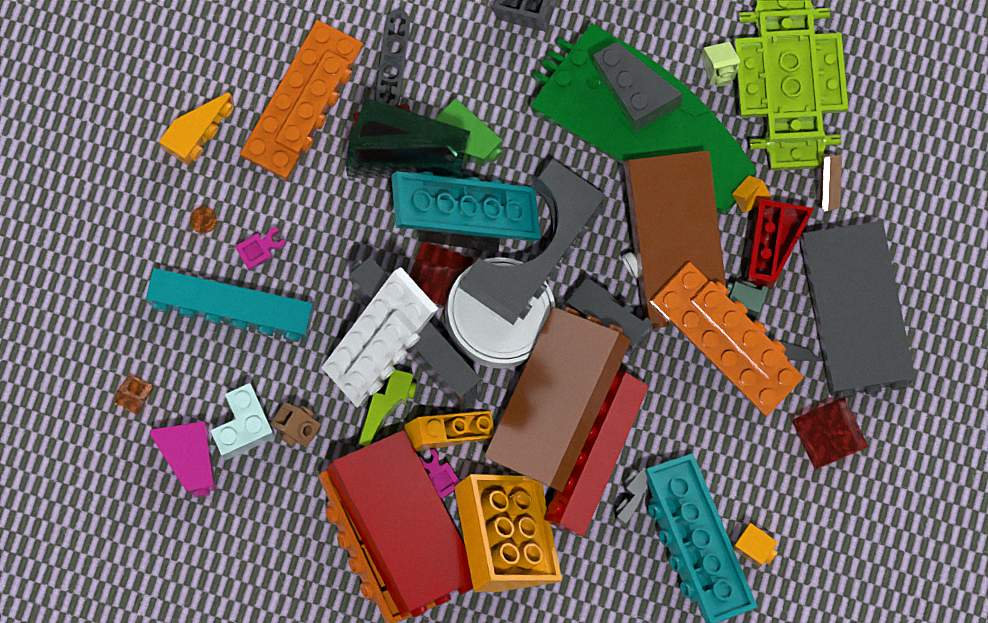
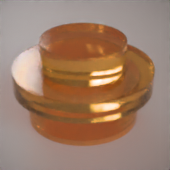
(203, 220)

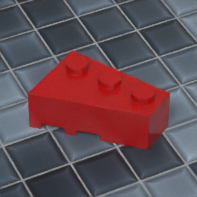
(773, 239)

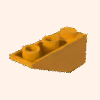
(191, 131)
(449, 430)

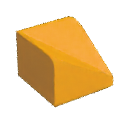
(750, 193)

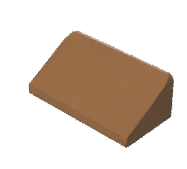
(830, 182)

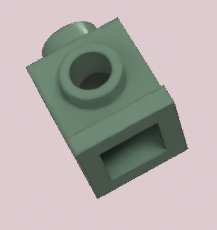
(747, 295)

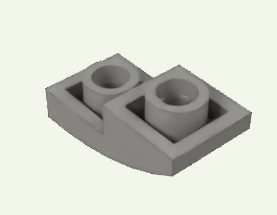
(636, 486)

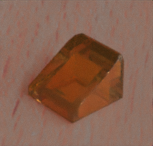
(133, 393)

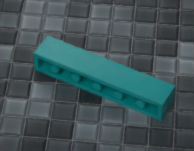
(229, 304)

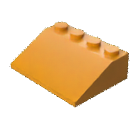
(506, 532)

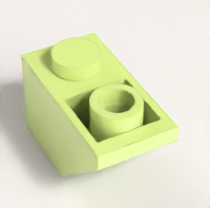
(720, 63)

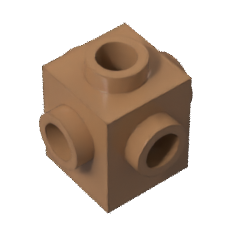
(295, 425)

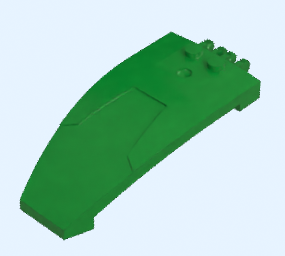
(584, 107)

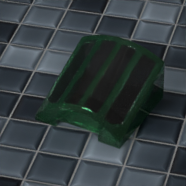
(403, 141)

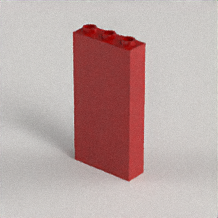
(402, 524)

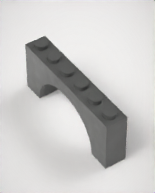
(511, 288)

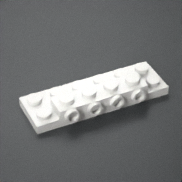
(380, 338)

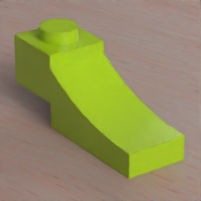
(398, 391)

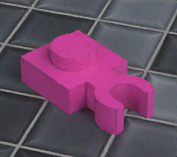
(256, 250)
(441, 476)

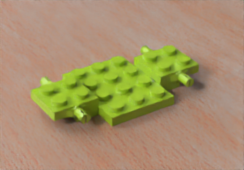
(791, 81)

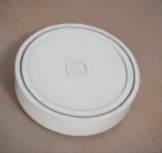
(486, 335)

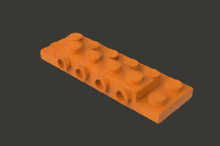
(302, 100)
(728, 337)
(360, 561)

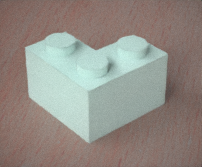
(248, 428)

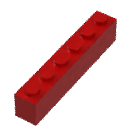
(578, 501)

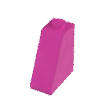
(189, 456)

